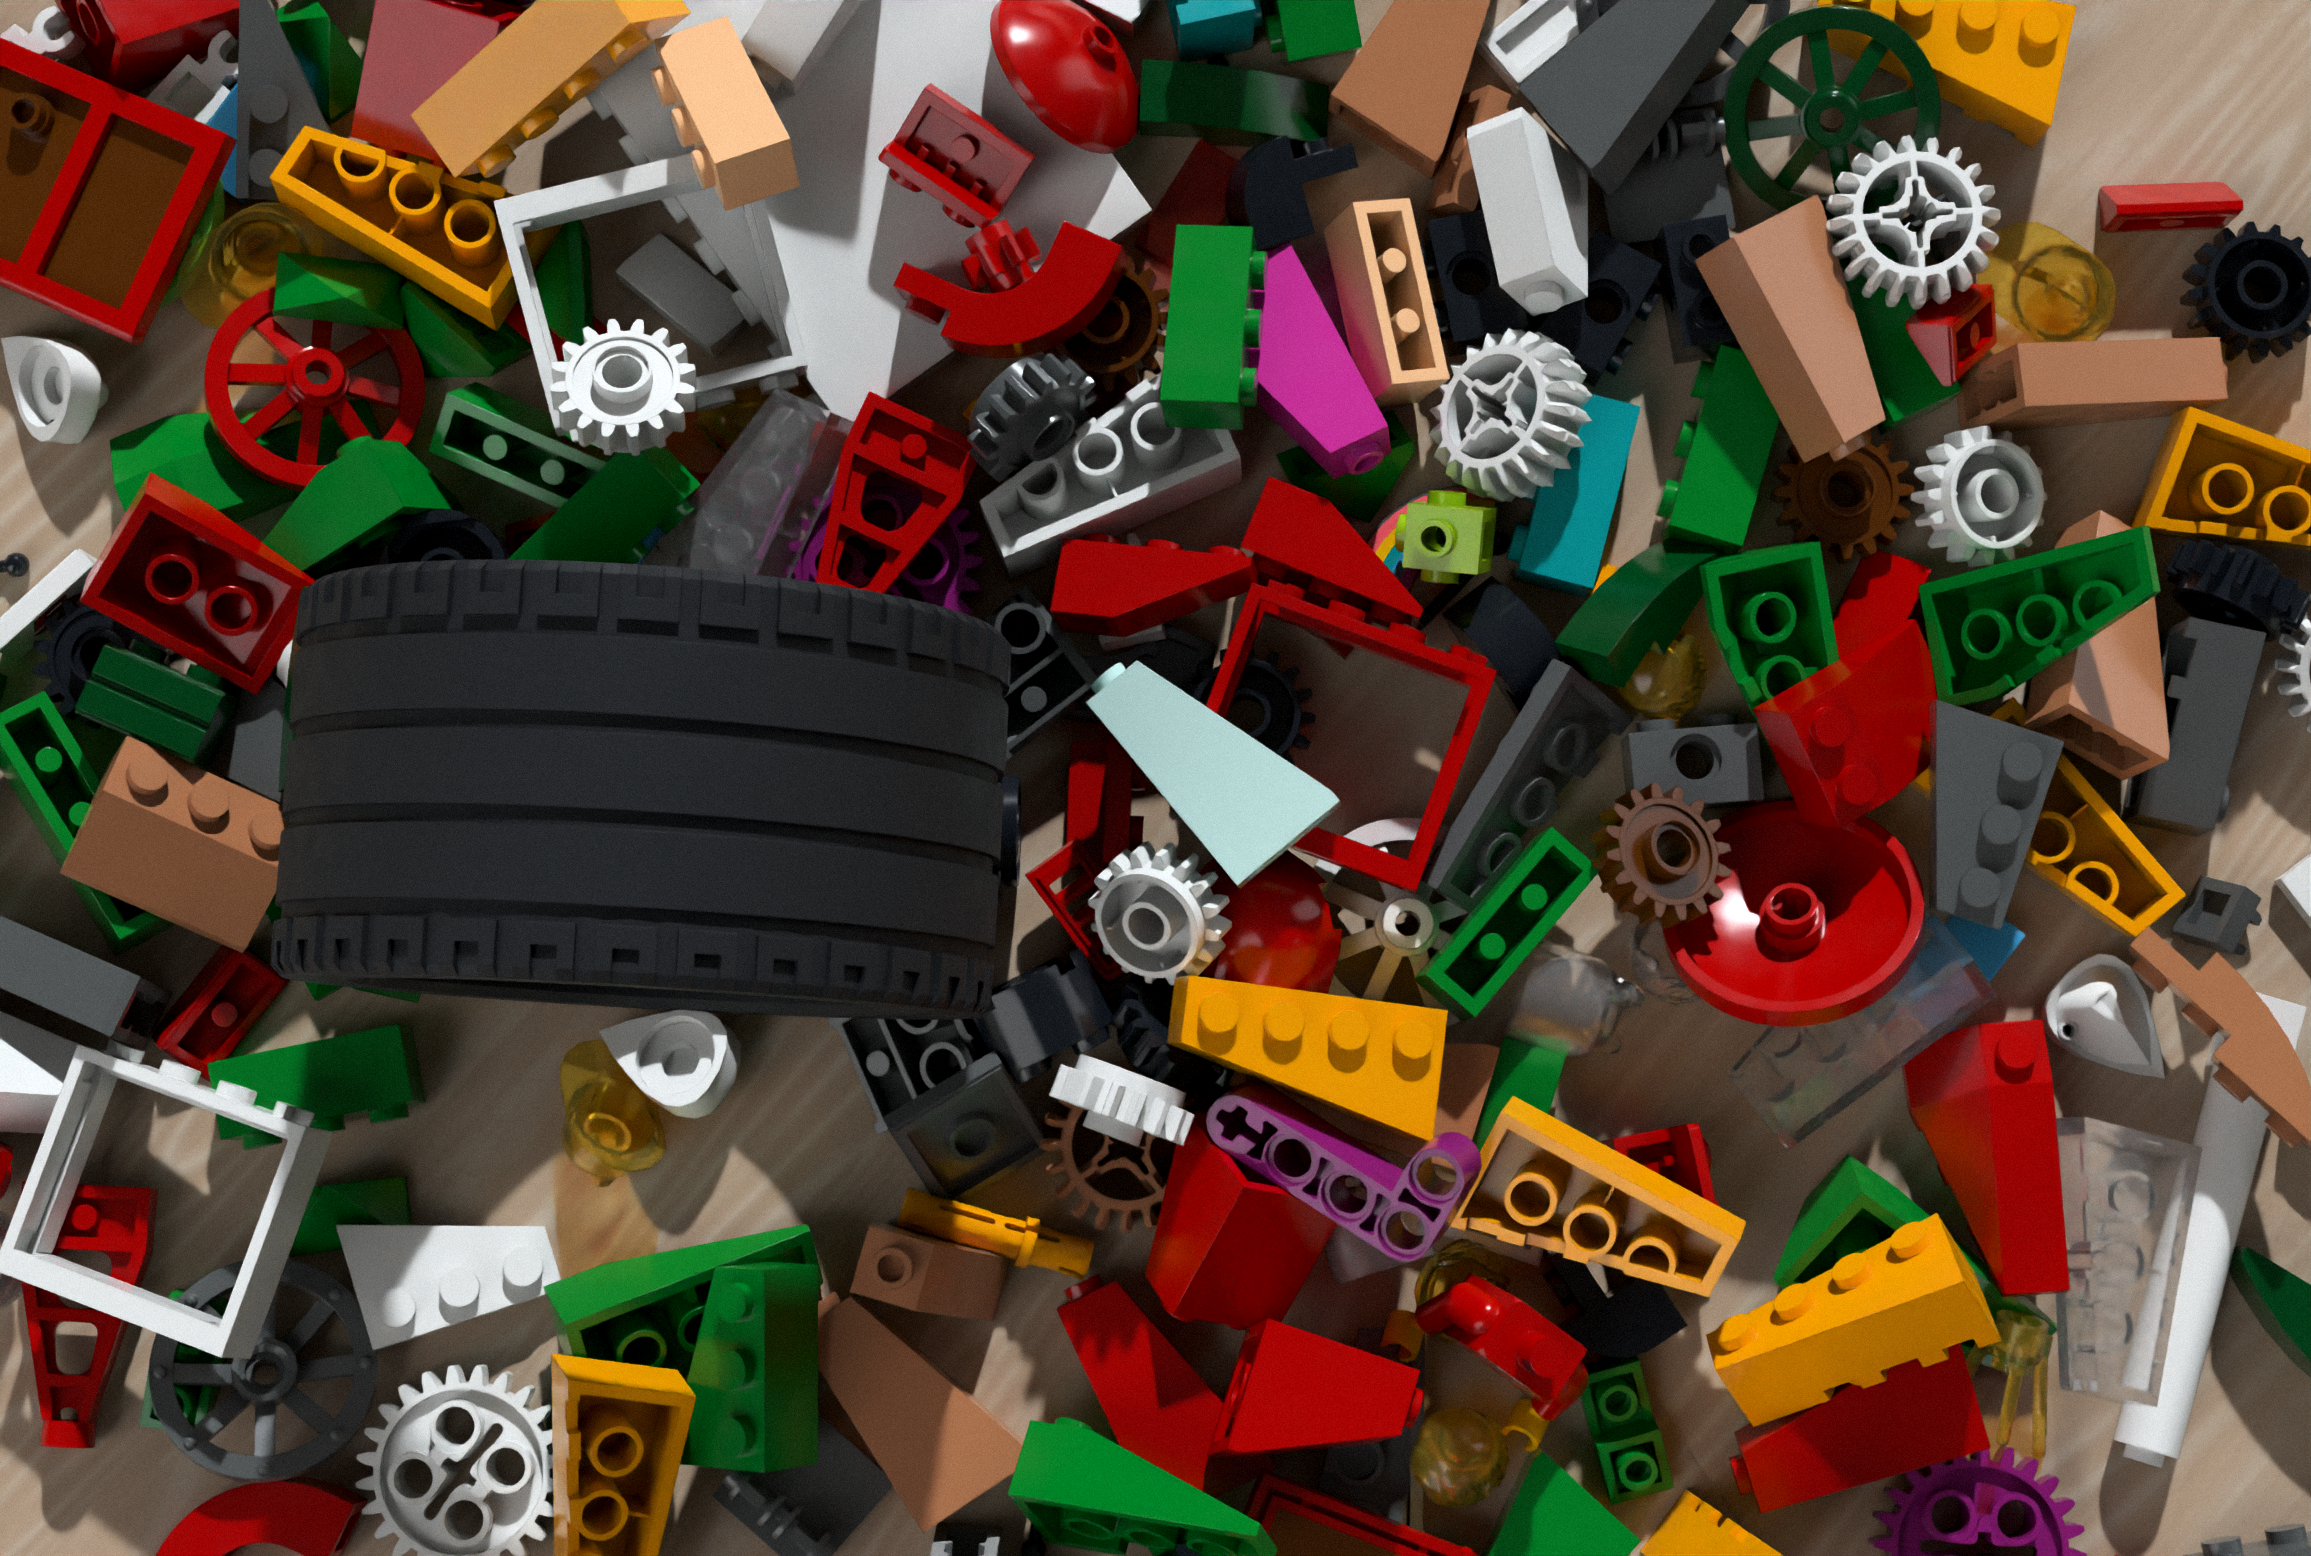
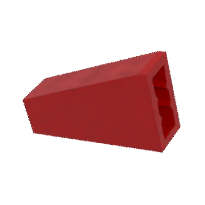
(1149, 1388)
(1863, 1435)

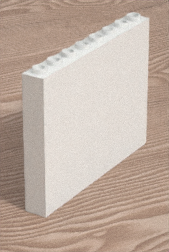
(849, 220)

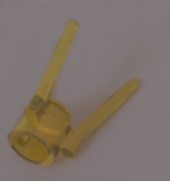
(2022, 1346)

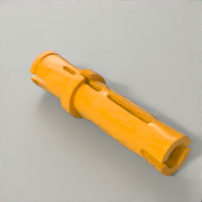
(1008, 1237)

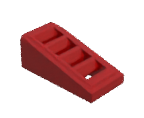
(1052, 869)

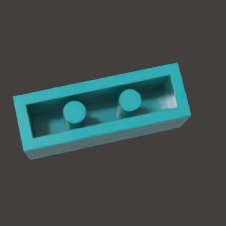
(1572, 519)

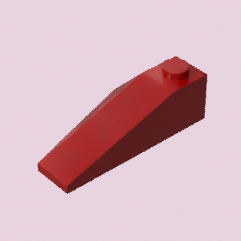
(1993, 1130)

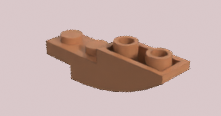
(2256, 1054)

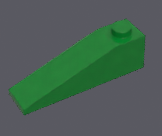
(356, 506)

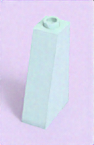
(1217, 778)

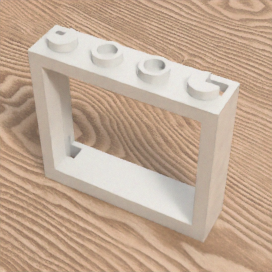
(628, 189)
(60, 1163)

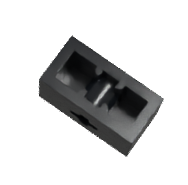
(1690, 309)

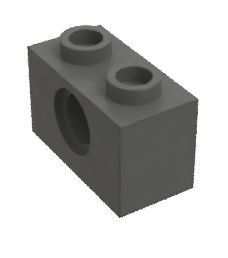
(1730, 754)

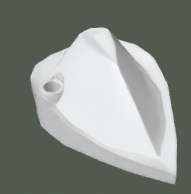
(54, 387)
(2106, 1016)
(678, 1059)

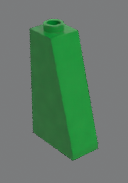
(1555, 1517)

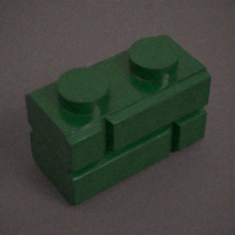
(157, 704)

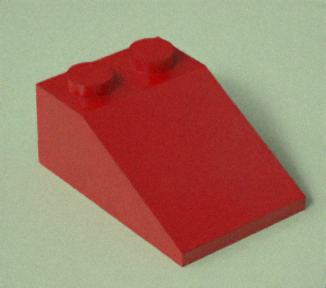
(197, 584)
(1855, 728)

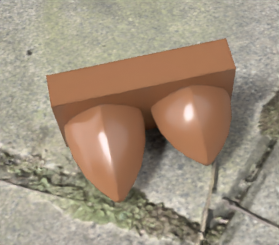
(1455, 182)

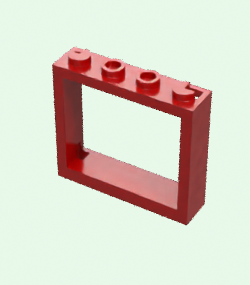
(1398, 645)

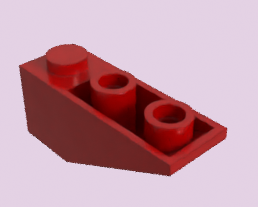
(1314, 544)
(1133, 587)

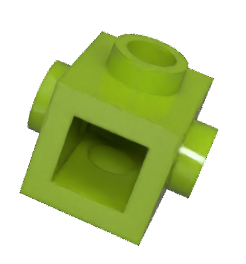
(1467, 532)

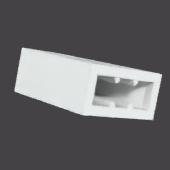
(793, 37)
(1532, 211)
(30, 1074)

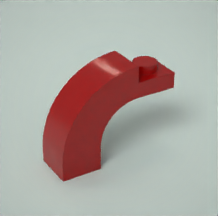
(1030, 317)
(292, 1513)

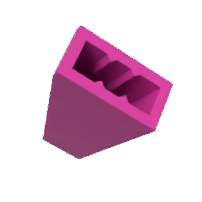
(1310, 376)

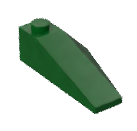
(194, 459)
(2022, 615)
(1770, 616)
(1857, 1211)
(654, 1304)
(1102, 1497)

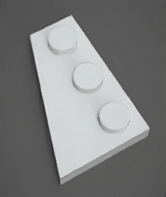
(440, 1276)

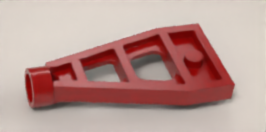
(911, 450)
(122, 1227)

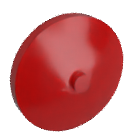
(1805, 922)

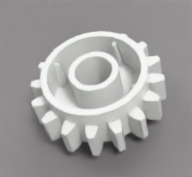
(623, 388)
(1980, 496)
(1159, 913)
(1123, 1102)

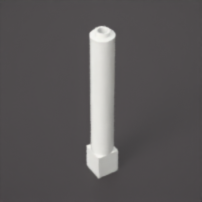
(2230, 1150)

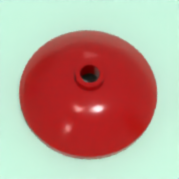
(1068, 71)

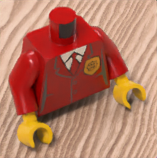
(1508, 1340)

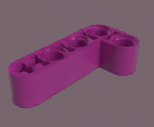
(1337, 1155)

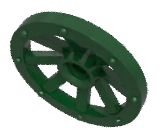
(1827, 94)

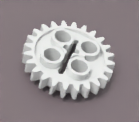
(421, 1434)

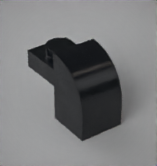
(1268, 188)
(1508, 633)
(1617, 1323)

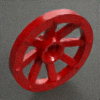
(301, 394)

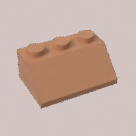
(180, 844)

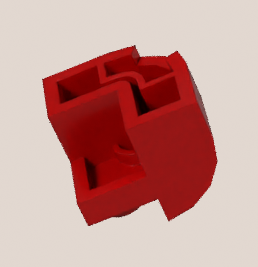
(1278, 928)

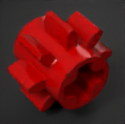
(1000, 257)

